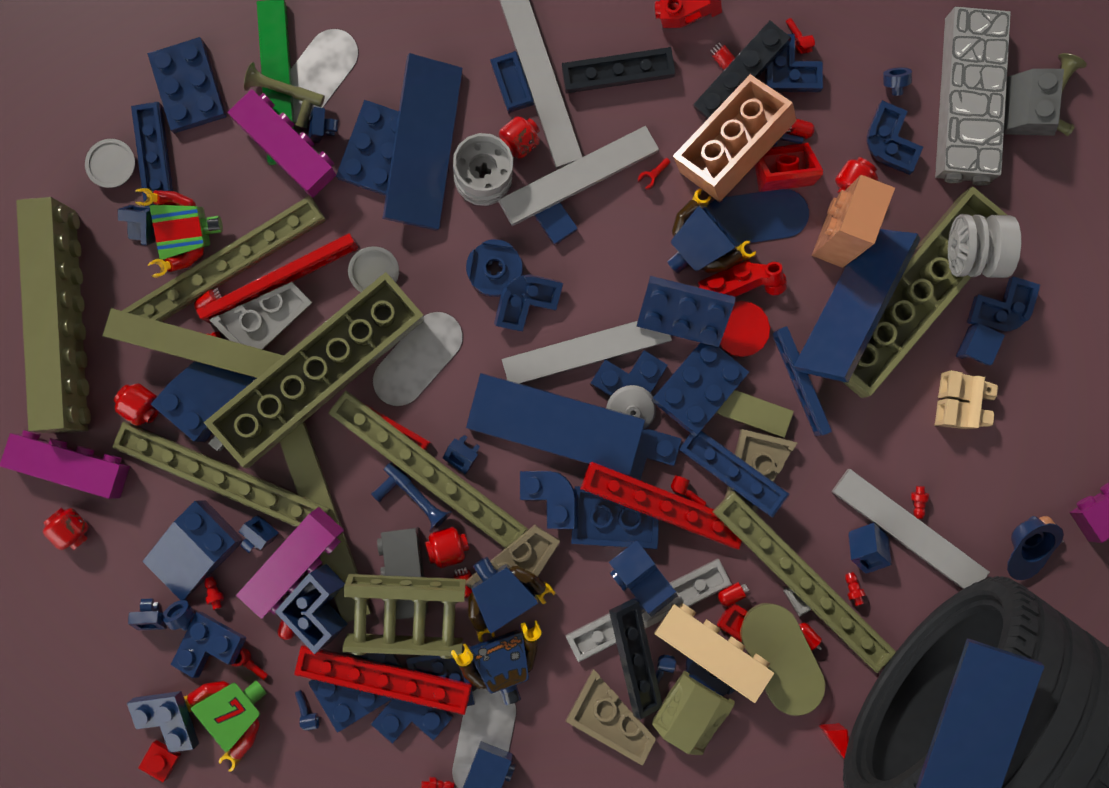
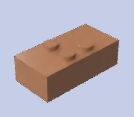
(735, 137)
(853, 221)

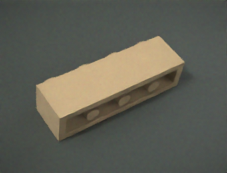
(713, 652)

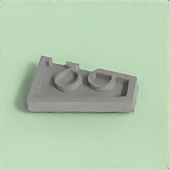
(264, 317)

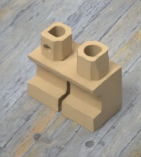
(970, 391)

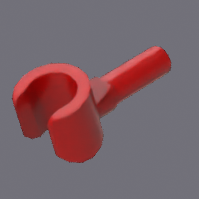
(803, 43)
(654, 173)
(680, 486)
(249, 664)

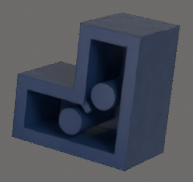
(640, 574)
(309, 611)

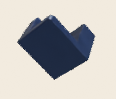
(138, 223)
(980, 344)
(869, 548)

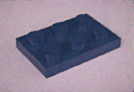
(187, 85)
(370, 148)
(685, 311)
(700, 387)
(612, 524)
(347, 704)

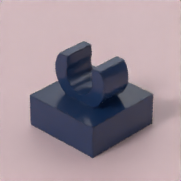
(320, 126)
(460, 455)
(257, 534)
(148, 618)

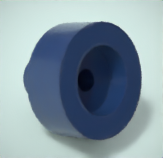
(897, 79)
(178, 615)

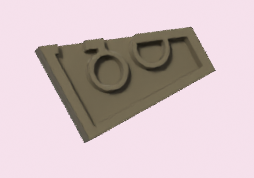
(762, 453)
(528, 551)
(609, 720)

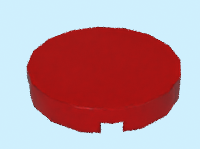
(746, 330)

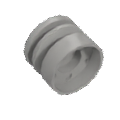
(480, 154)
(984, 246)

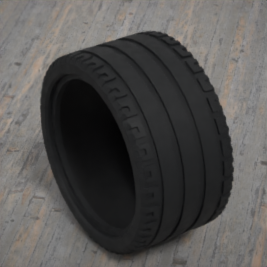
(1068, 718)

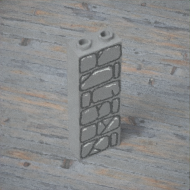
(973, 95)

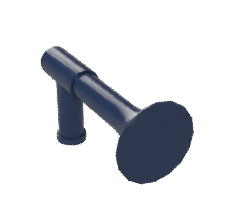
(398, 478)

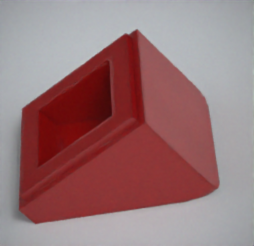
(837, 736)

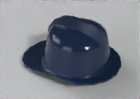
(1032, 547)

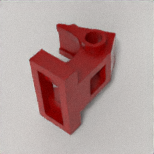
(685, 12)

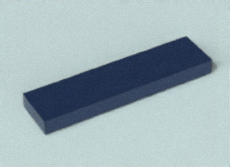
(152, 147)
(801, 383)
(735, 472)

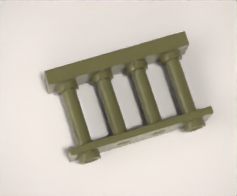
(405, 588)

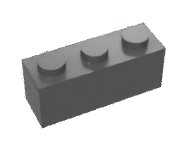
(402, 558)

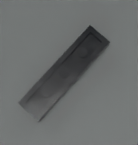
(751, 60)
(618, 70)
(636, 658)

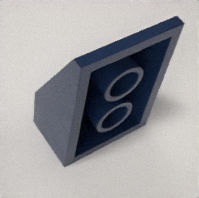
(197, 396)
(192, 548)

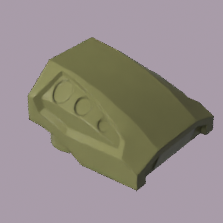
(691, 715)

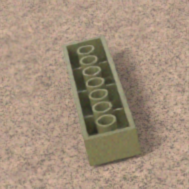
(918, 298)
(52, 316)
(314, 371)

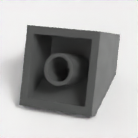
(1033, 102)

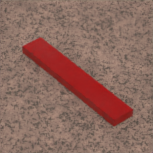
(280, 277)
(657, 504)
(383, 679)

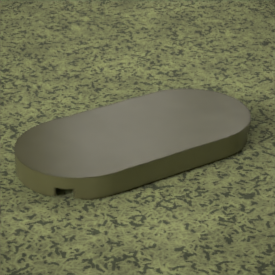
(776, 637)

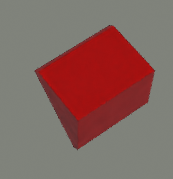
(788, 168)

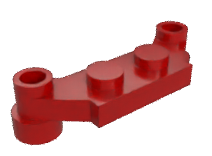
(746, 277)

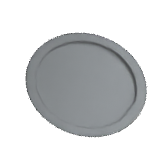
(109, 163)
(369, 265)
(634, 401)

